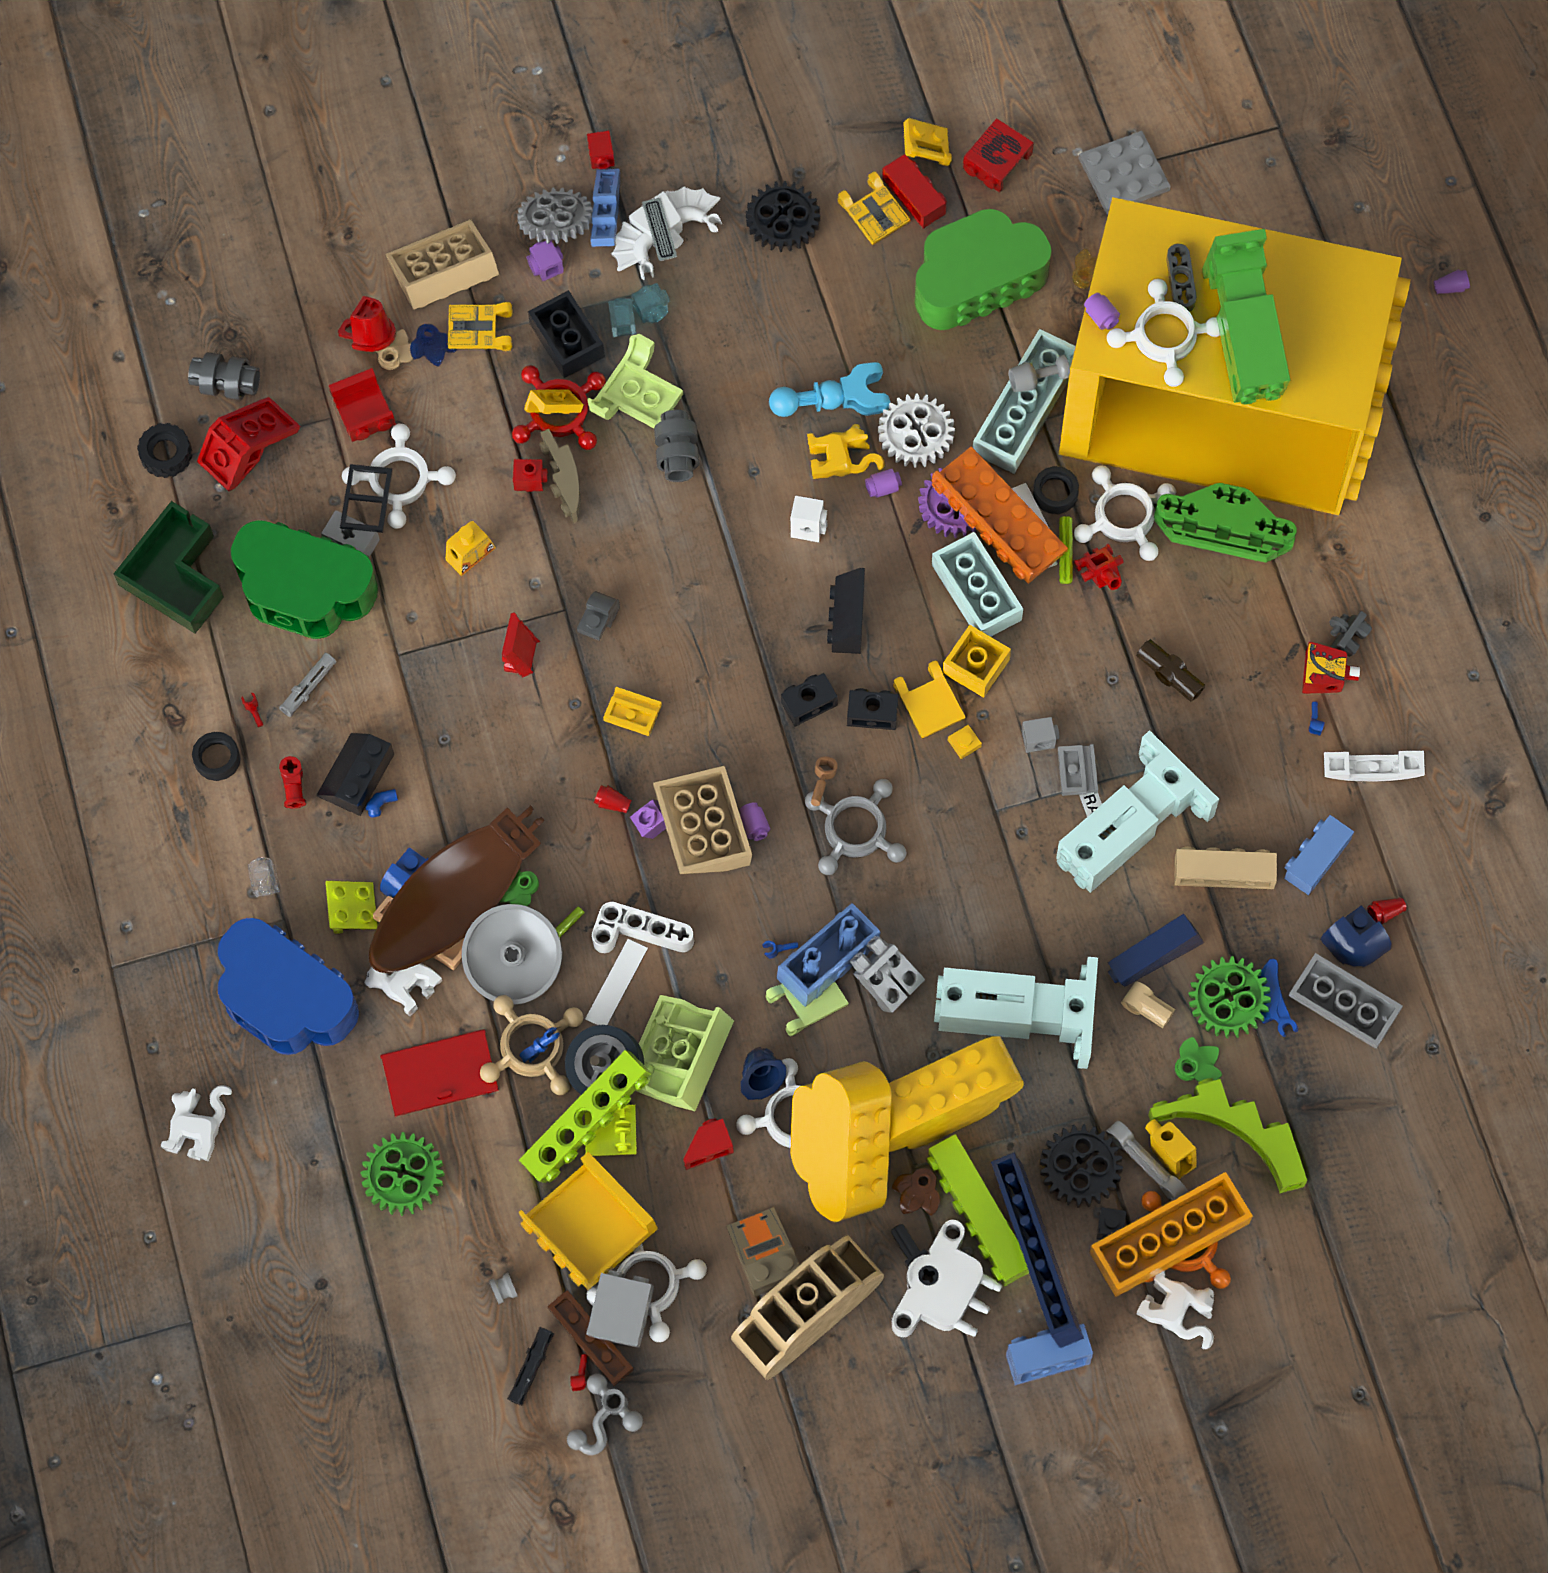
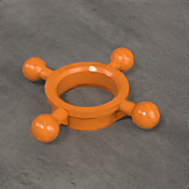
(1219, 1277)

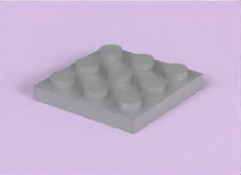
(1124, 170)

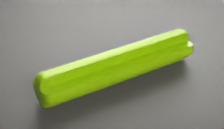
(1066, 560)

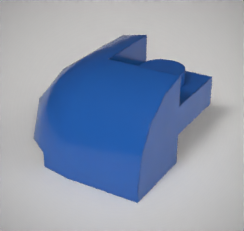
(400, 872)

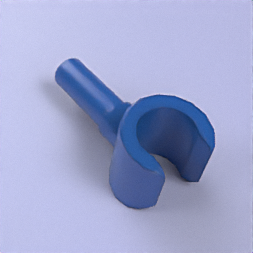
(1315, 725)
(778, 948)

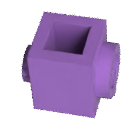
(545, 260)
(649, 820)

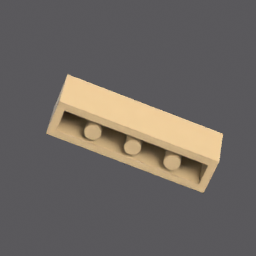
(1225, 868)

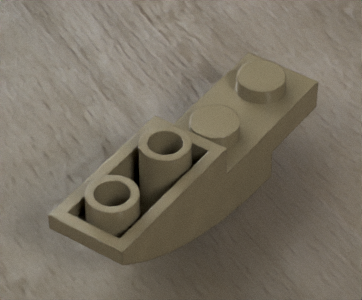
(564, 475)

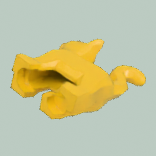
(838, 458)

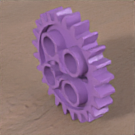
(932, 504)

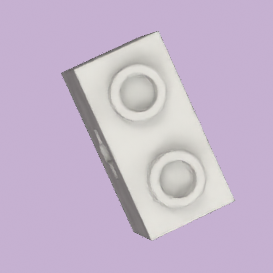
(808, 519)

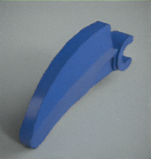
(1277, 1006)

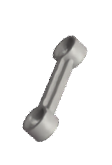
(1125, 1140)

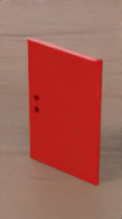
(437, 1071)

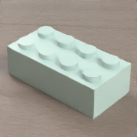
(977, 585)

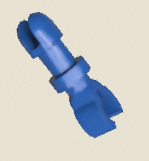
(539, 1045)

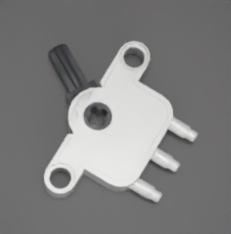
(953, 1284)

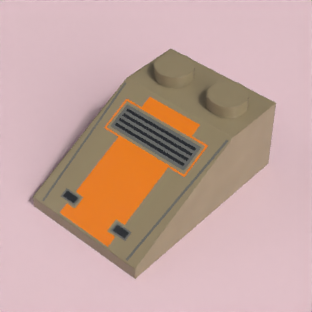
(763, 1250)

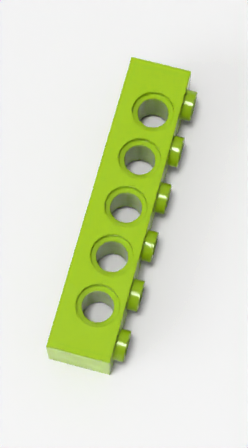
(536, 1157)

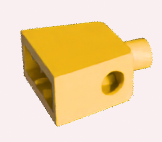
(1172, 1148)

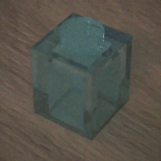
(622, 317)

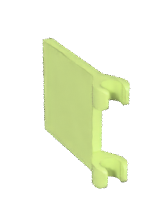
(828, 1003)

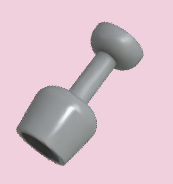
(1025, 377)

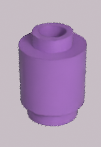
(1102, 311)
(883, 483)
(754, 821)

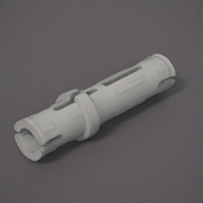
(289, 705)

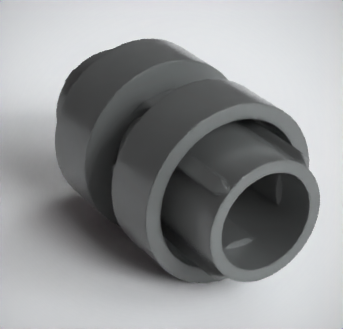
(215, 375)
(676, 441)

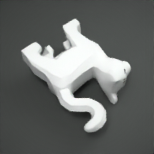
(402, 982)
(195, 1127)
(1173, 1309)

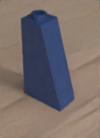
(1155, 951)

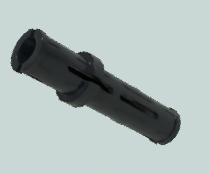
(528, 1371)

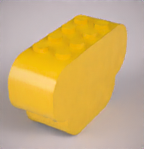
(951, 1093)
(843, 1139)

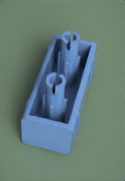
(827, 955)

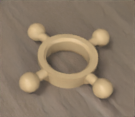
(559, 1083)

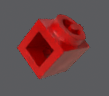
(529, 475)

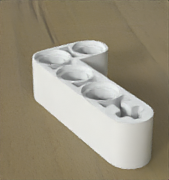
(643, 932)

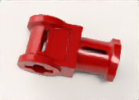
(292, 782)

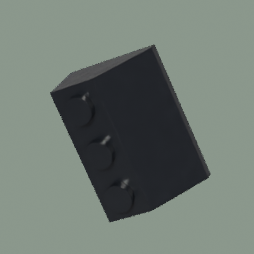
(847, 612)
(356, 772)

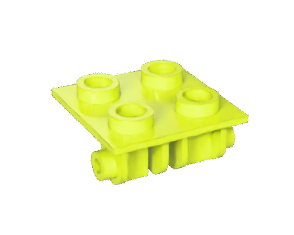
(350, 905)
(617, 1136)

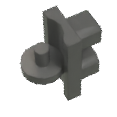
(1355, 625)

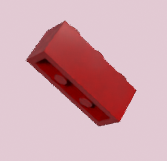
(914, 190)

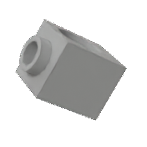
(1039, 734)

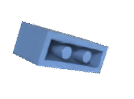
(1318, 854)

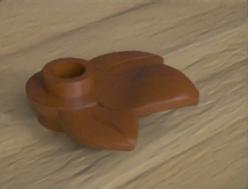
(916, 1195)

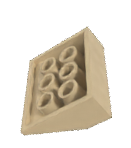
(443, 264)
(703, 822)

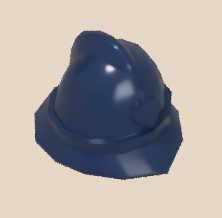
(762, 1074)

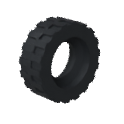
(169, 467)

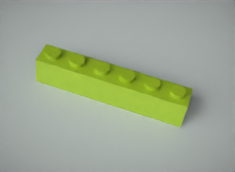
(979, 1210)

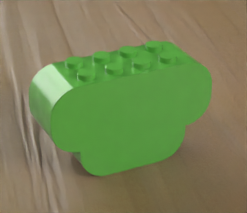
(979, 268)

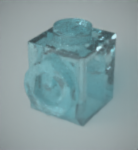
(651, 303)

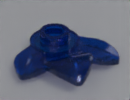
(431, 347)

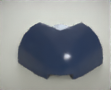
(1357, 939)

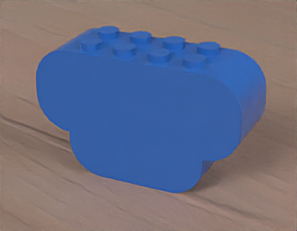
(282, 990)

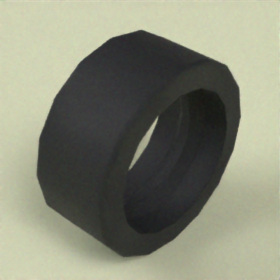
(1057, 473)
(212, 739)

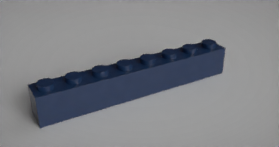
(1037, 1250)

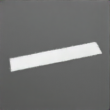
(616, 983)

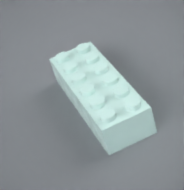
(1020, 415)

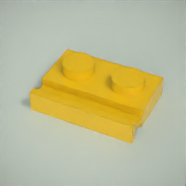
(632, 711)

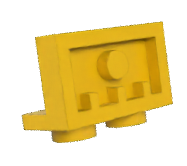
(553, 402)

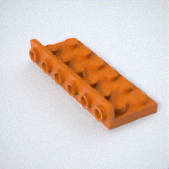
(998, 515)

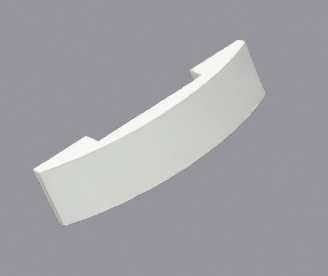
(1374, 767)

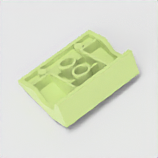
(682, 1050)

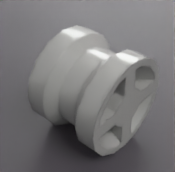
(503, 1288)

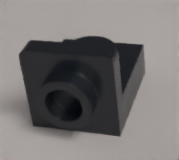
(1110, 1221)

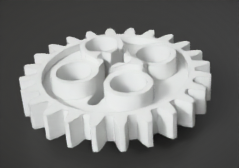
(897, 439)

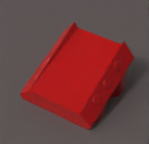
(518, 647)

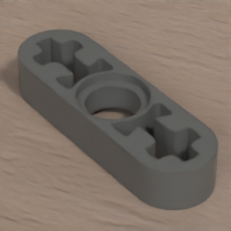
(1184, 268)

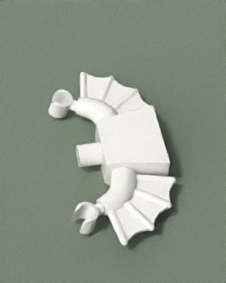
(679, 207)

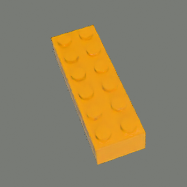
(1170, 1234)

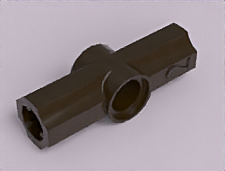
(1170, 670)

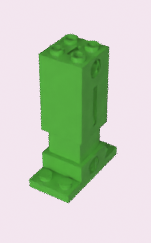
(1247, 317)

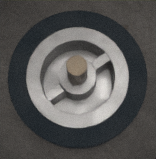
(594, 1052)

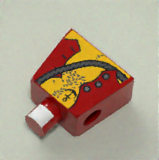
(1326, 669)

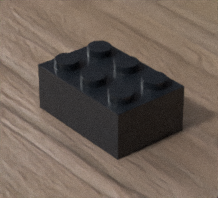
(566, 334)

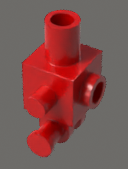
(1101, 567)

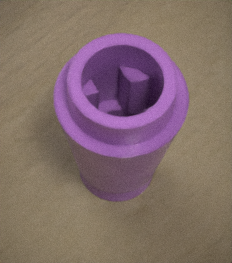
(1452, 283)

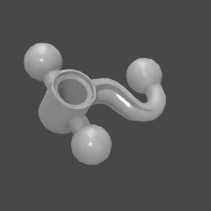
(631, 1420)

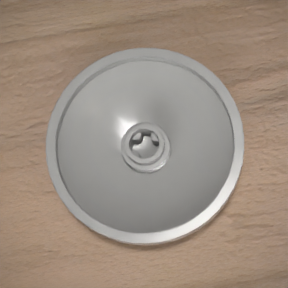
(512, 953)

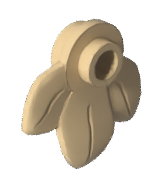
(398, 349)

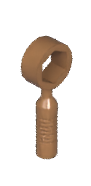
(821, 784)

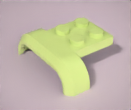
(635, 389)

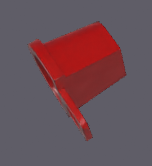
(369, 325)

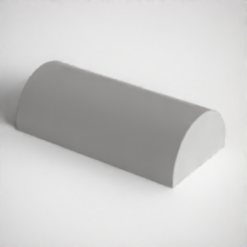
(1345, 1001)

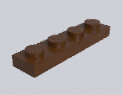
(600, 1351)

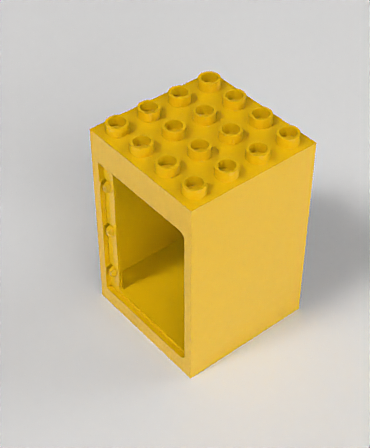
(1338, 337)

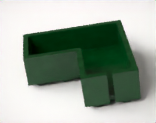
(161, 568)

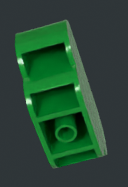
(302, 579)

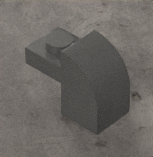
(599, 613)

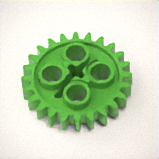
(1219, 977)
(409, 1152)

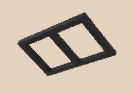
(367, 498)

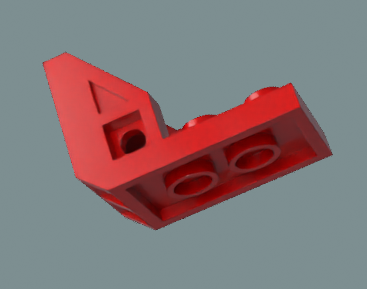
(239, 438)

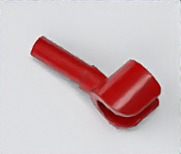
(252, 707)
(579, 1382)

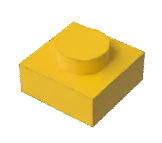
(964, 741)

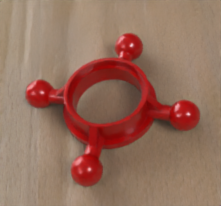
(586, 439)

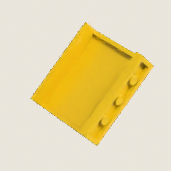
(589, 1223)

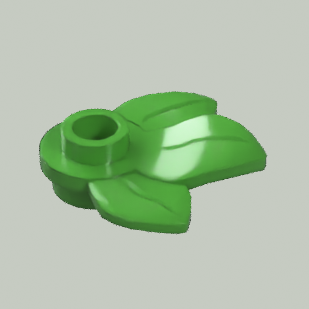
(521, 894)
(1199, 1059)

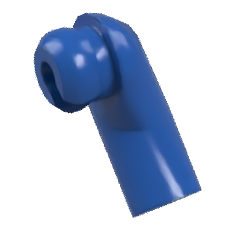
(378, 799)

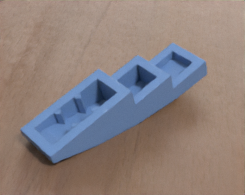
(605, 207)

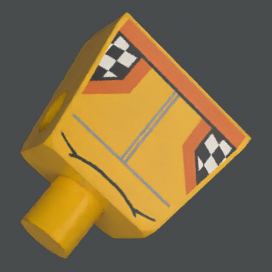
(469, 545)

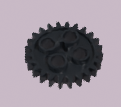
(783, 216)
(1097, 1182)

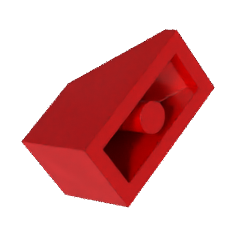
(708, 1144)

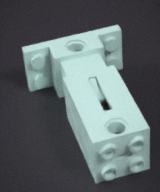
(1132, 816)
(1018, 1006)

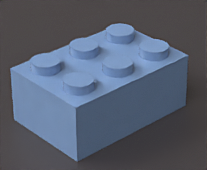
(1042, 1356)

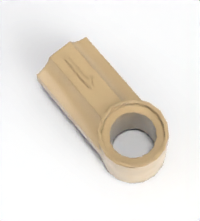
(1142, 1001)

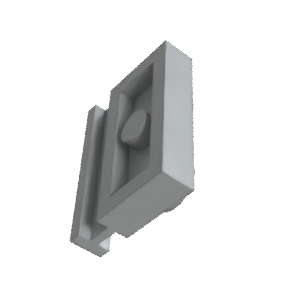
(1077, 770)

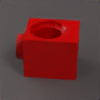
(600, 150)

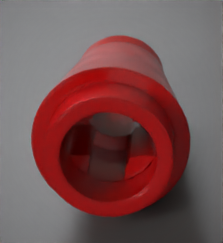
(612, 800)
(1386, 909)

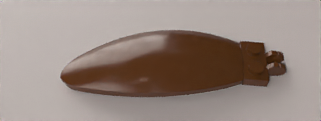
(451, 892)

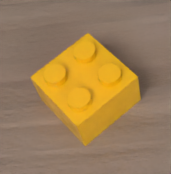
(976, 661)

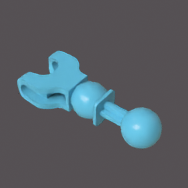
(830, 394)

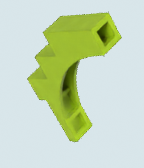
(1272, 1144)

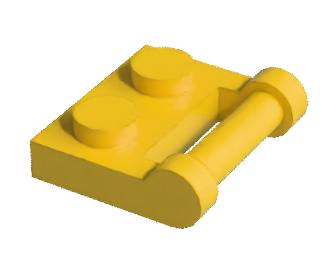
(927, 136)

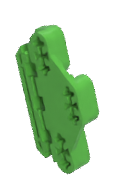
(1225, 519)

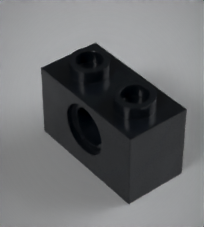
(802, 710)
(860, 716)

